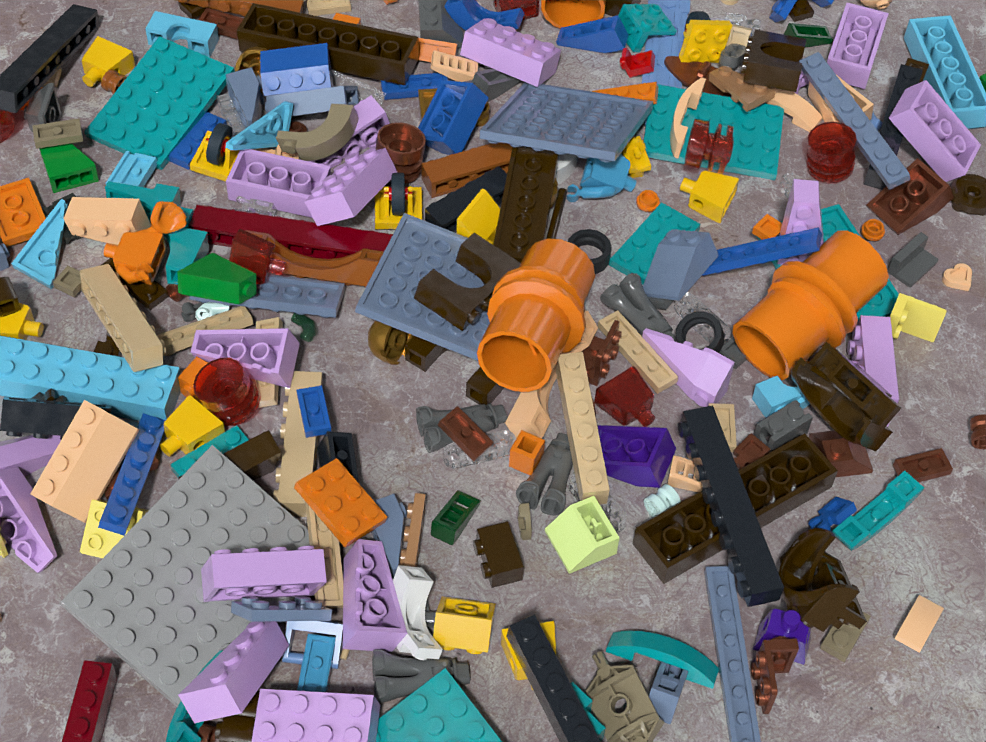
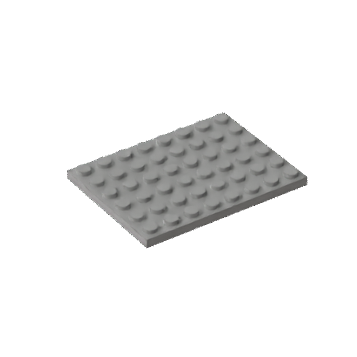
(149, 586)

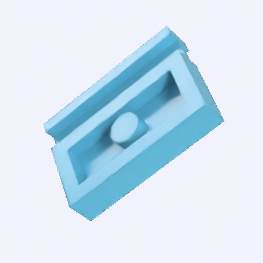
(133, 169)

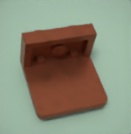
(772, 658)

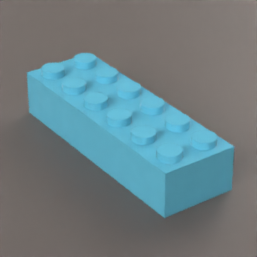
(950, 67)

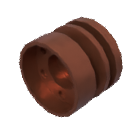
(405, 147)

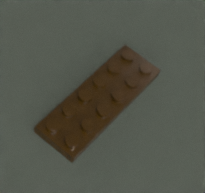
(525, 200)

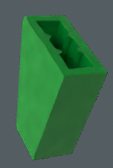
(67, 167)
(217, 280)

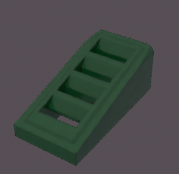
(810, 33)
(448, 531)

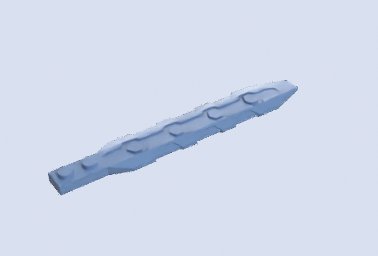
(667, 45)

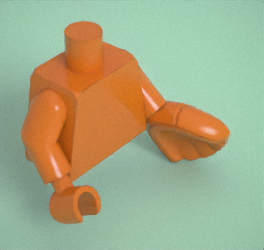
(142, 251)

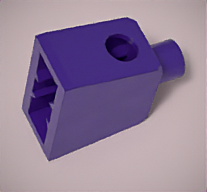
(785, 624)

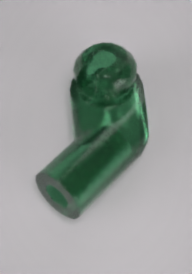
(307, 324)

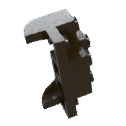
(846, 397)
(828, 595)

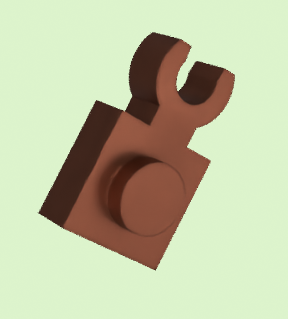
(749, 451)

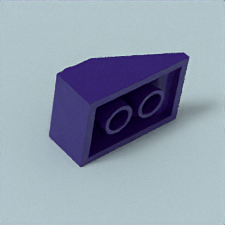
(636, 453)

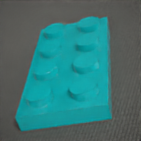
(640, 248)

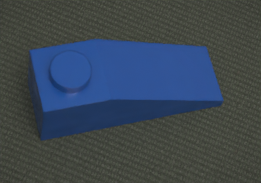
(598, 36)

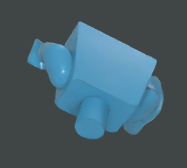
(603, 179)

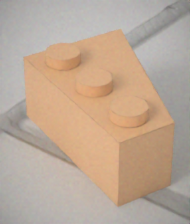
(105, 218)

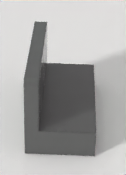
(912, 261)

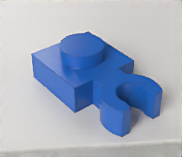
(833, 513)

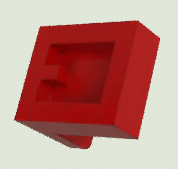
(638, 63)

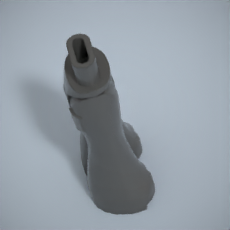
(635, 305)
(484, 416)
(554, 462)
(402, 676)

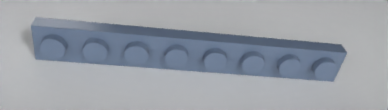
(849, 112)
(731, 655)

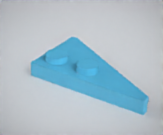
(263, 131)
(42, 251)

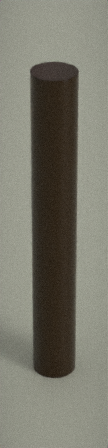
(557, 213)

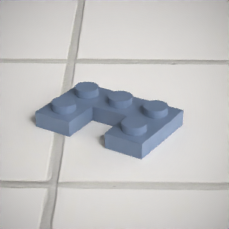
(298, 610)

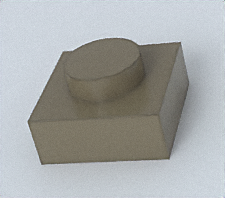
(68, 281)

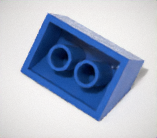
(295, 69)
(452, 116)

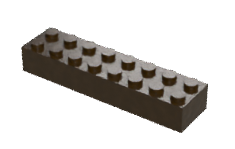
(351, 46)
(774, 485)

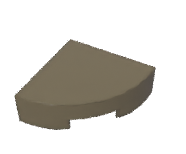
(524, 521)

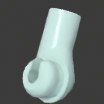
(210, 309)

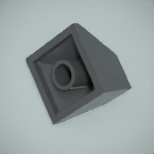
(43, 107)

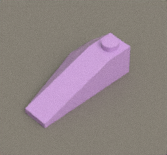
(700, 373)

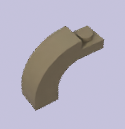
(323, 140)

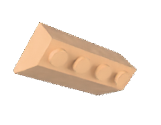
(84, 461)

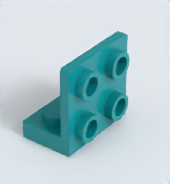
(642, 21)

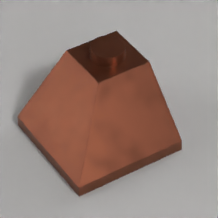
(844, 456)

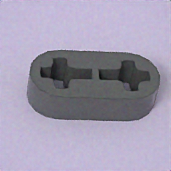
(732, 55)

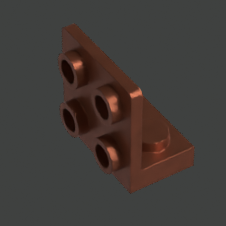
(600, 353)

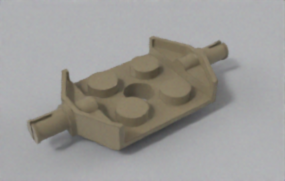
(639, 720)

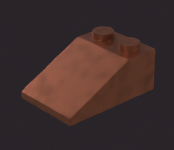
(913, 200)

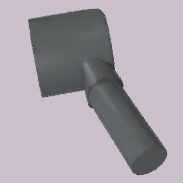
(189, 311)
(429, 616)

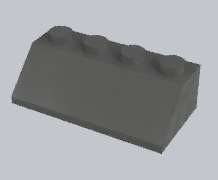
(437, 24)

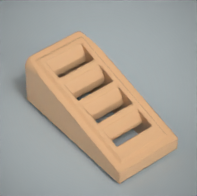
(460, 70)
(683, 481)

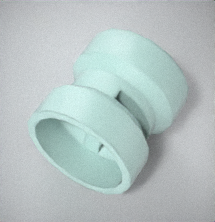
(661, 501)

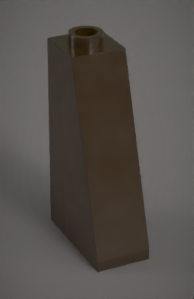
(256, 456)

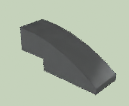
(493, 82)

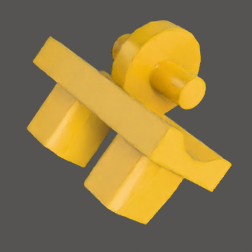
(638, 158)

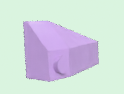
(27, 453)
(23, 522)

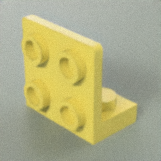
(916, 318)
(98, 541)

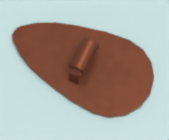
(691, 72)

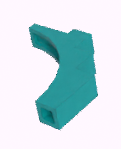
(185, 244)

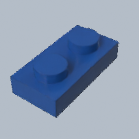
(313, 411)

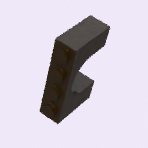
(773, 60)
(463, 304)
(479, 386)

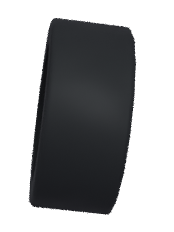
(598, 240)
(701, 317)

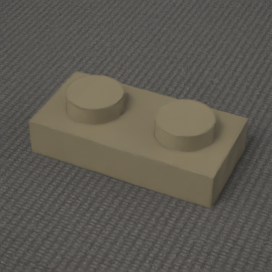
(57, 133)
(842, 640)

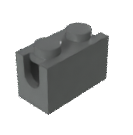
(783, 426)

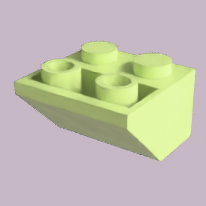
(582, 535)

